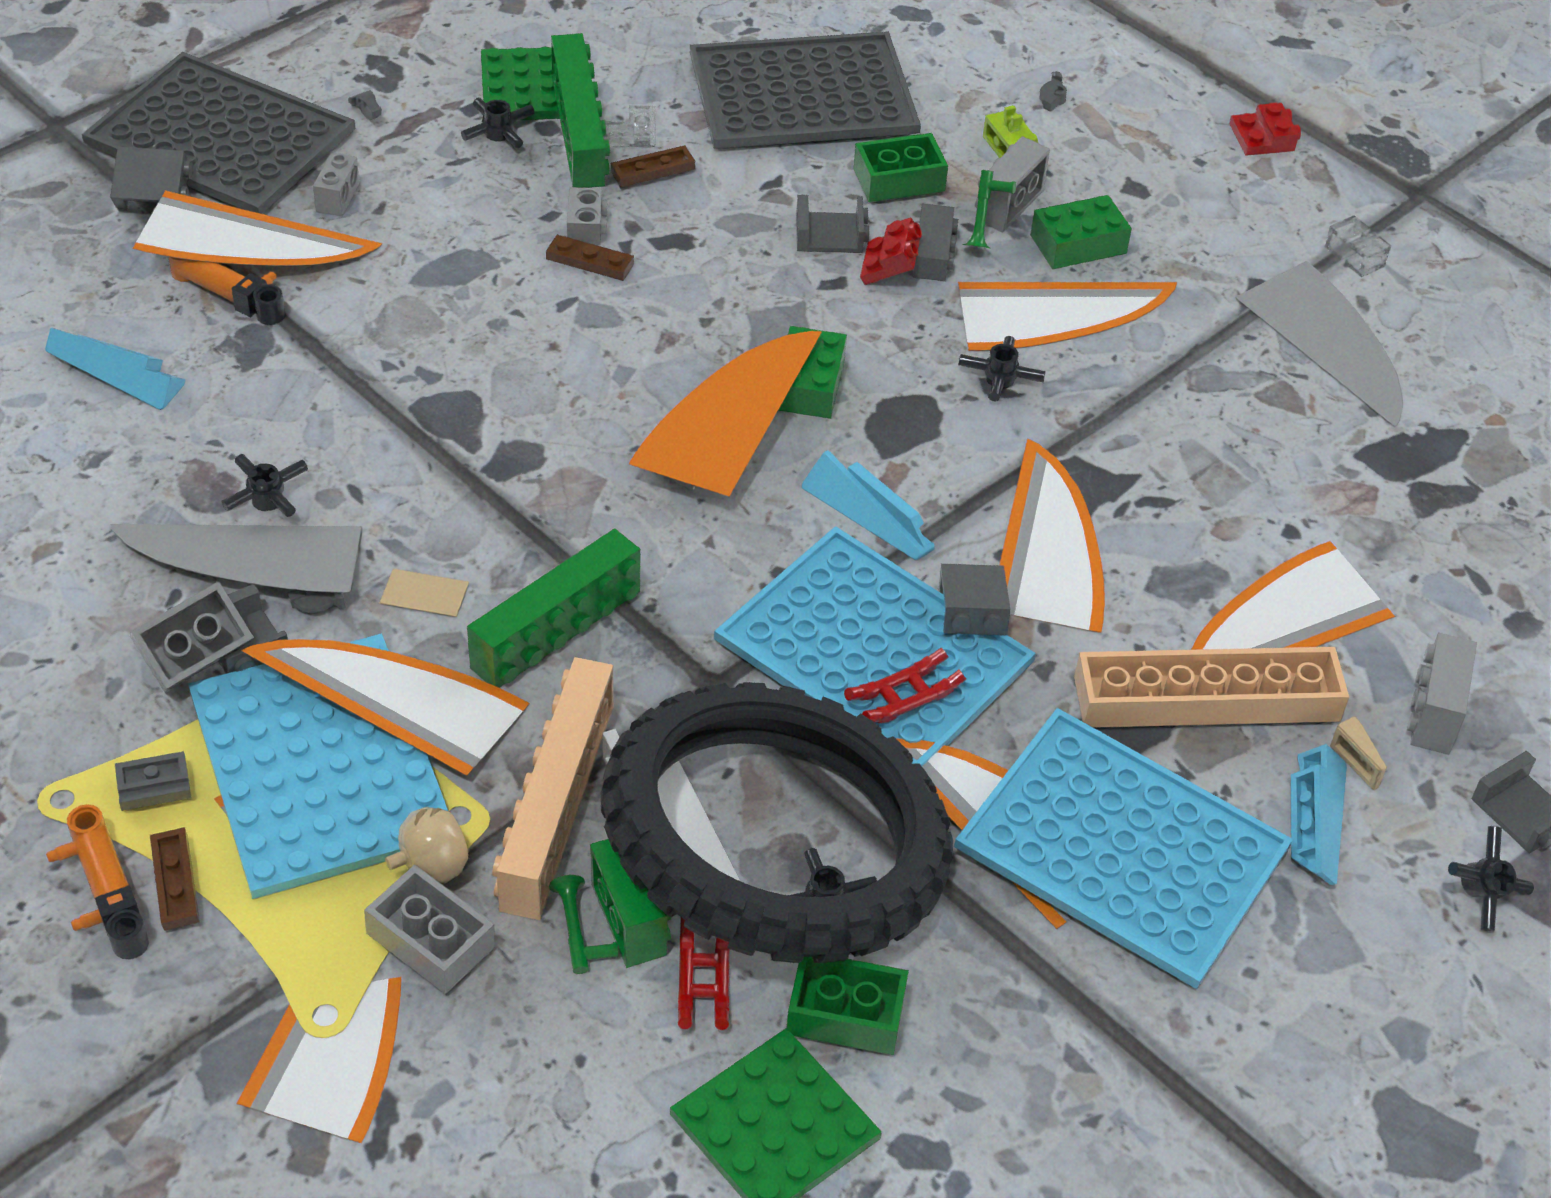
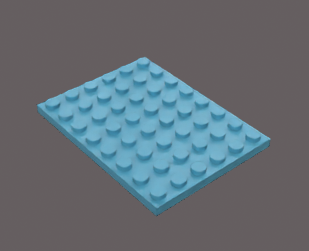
(857, 618)
(305, 778)
(1125, 846)

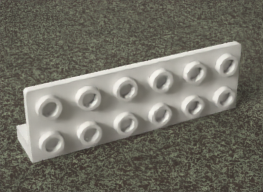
(684, 812)

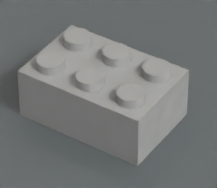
(1027, 166)
(191, 636)
(1442, 693)
(430, 929)

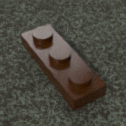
(652, 166)
(590, 257)
(174, 879)

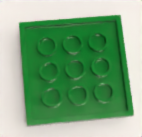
(521, 79)
(775, 1121)

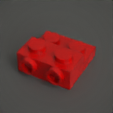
(1266, 130)
(892, 252)

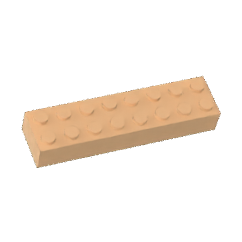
(1210, 686)
(554, 789)

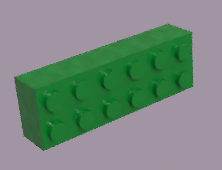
(579, 111)
(554, 609)

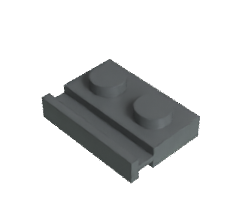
(152, 780)

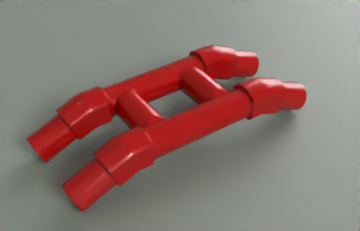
(913, 675)
(689, 990)

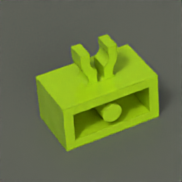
(1004, 129)

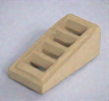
(1359, 751)

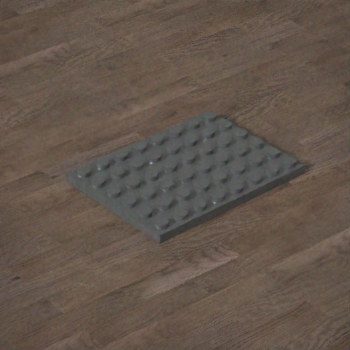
(803, 89)
(237, 132)

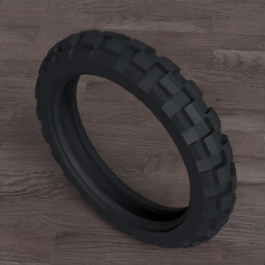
(745, 914)

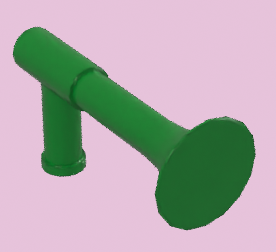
(986, 185)
(567, 888)

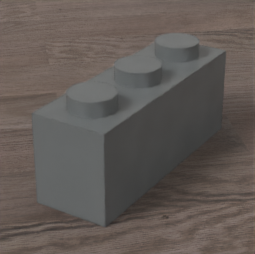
(936, 242)

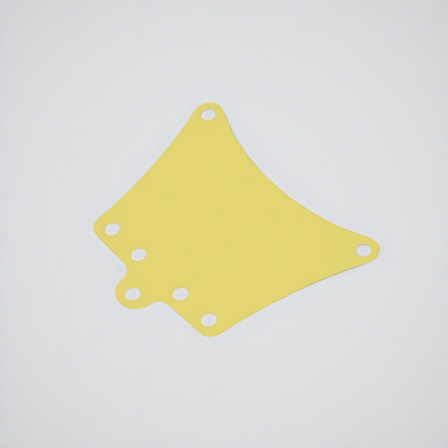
(305, 934)

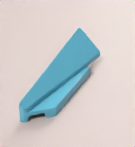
(117, 366)
(868, 503)
(1318, 811)

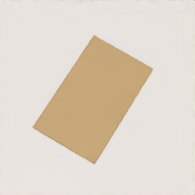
(424, 592)

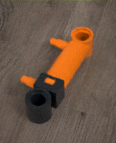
(249, 293)
(106, 880)

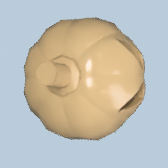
(431, 842)

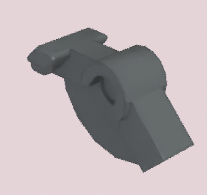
(1053, 92)
(367, 104)
(315, 601)

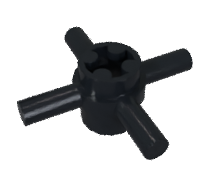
(497, 121)
(1002, 367)
(264, 486)
(1490, 878)
(828, 879)

